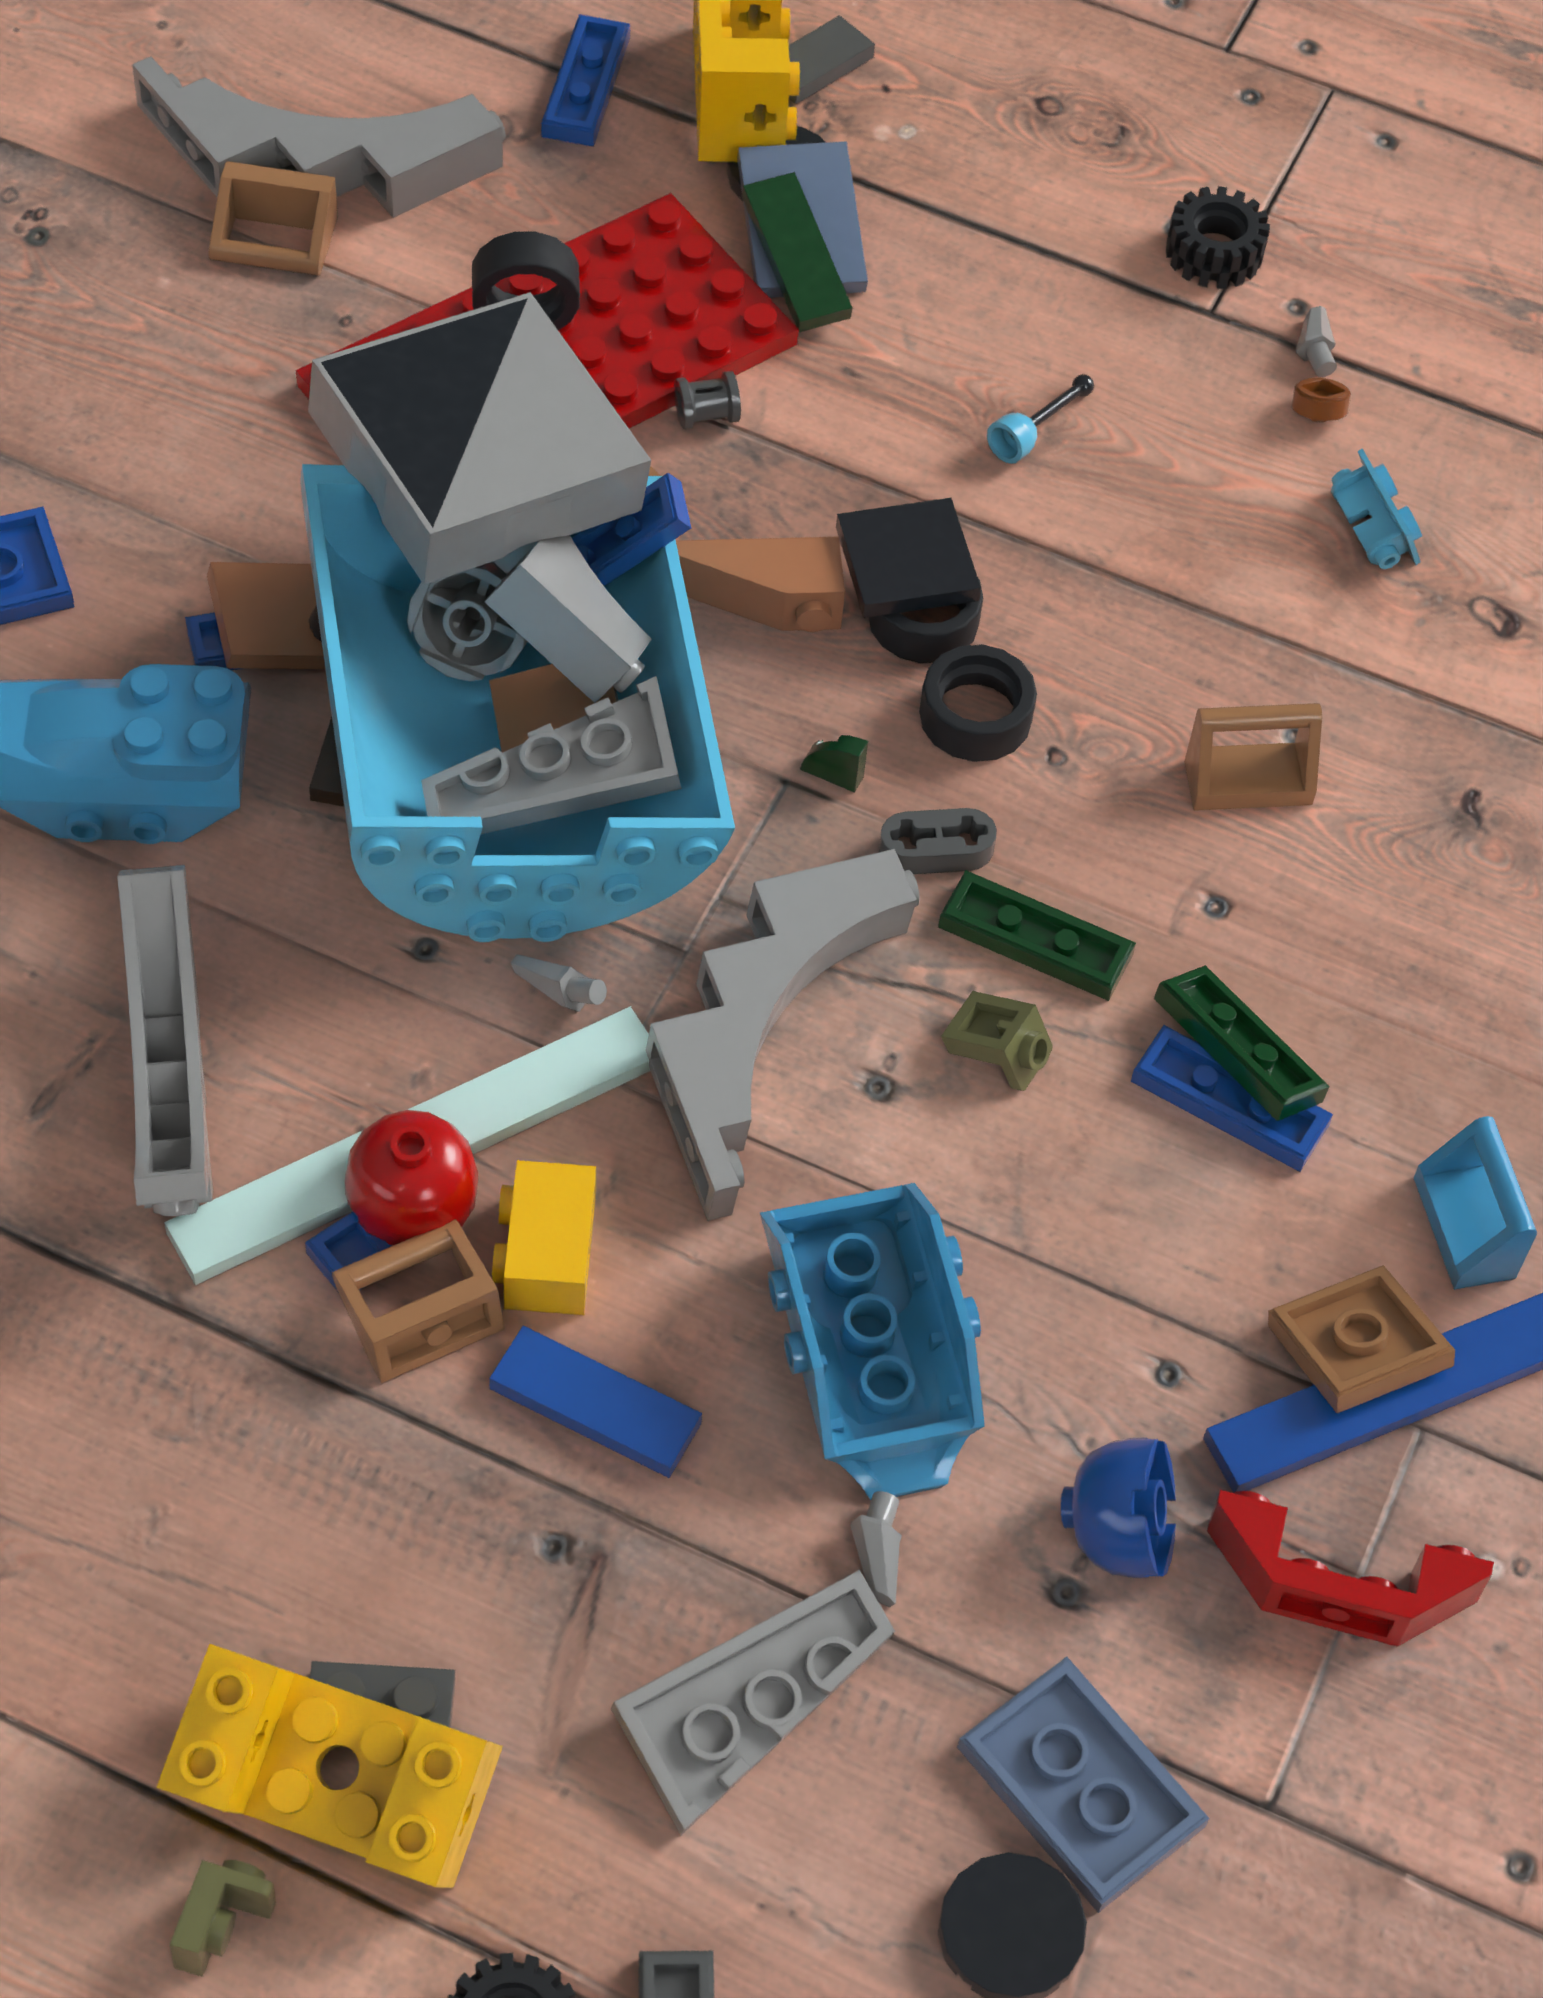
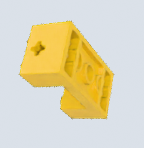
(742, 76)
(258, 1747)

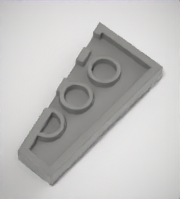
(590, 763)
(738, 1701)

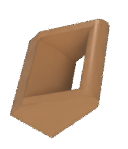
(277, 199)
(1257, 772)
(428, 1325)

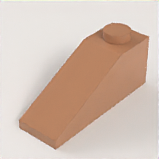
(768, 580)

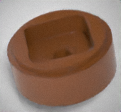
(1321, 399)

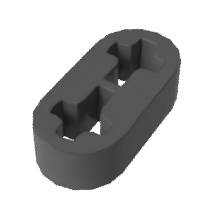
(938, 839)

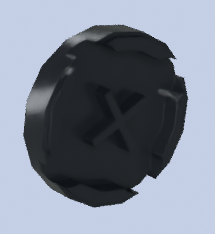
(1012, 1927)

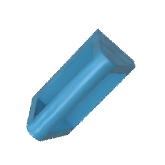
(1476, 1207)

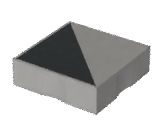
(478, 436)

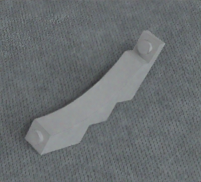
(395, 157)
(569, 616)
(709, 1056)

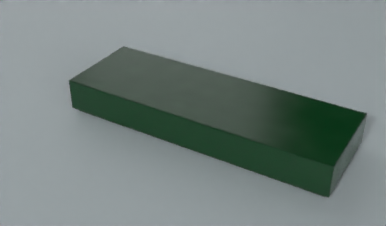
(796, 252)
(1036, 935)
(1241, 1043)

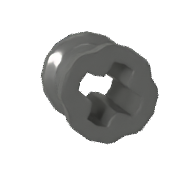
(707, 399)

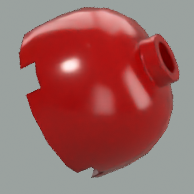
(410, 1176)

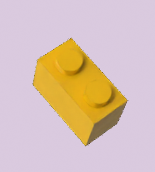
(547, 1238)

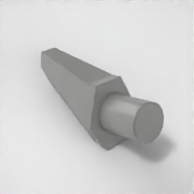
(1317, 342)
(560, 982)
(879, 1546)

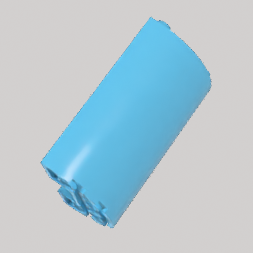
(409, 721)

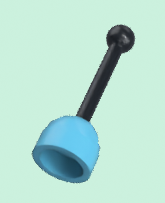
(1016, 434)

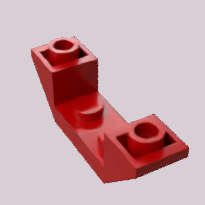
(1250, 1538)

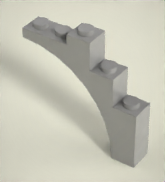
(165, 1040)

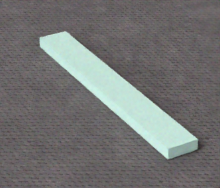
(483, 1110)

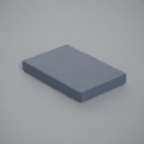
(829, 190)
(1082, 1783)

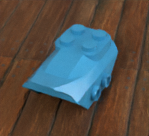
(126, 754)
(879, 1333)

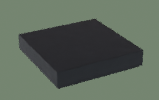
(907, 557)

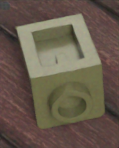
(1000, 1034)
(205, 1919)

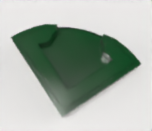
(838, 761)

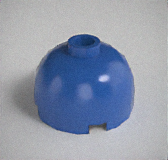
(1122, 1507)

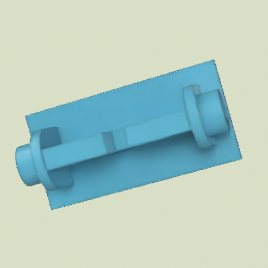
(1370, 493)

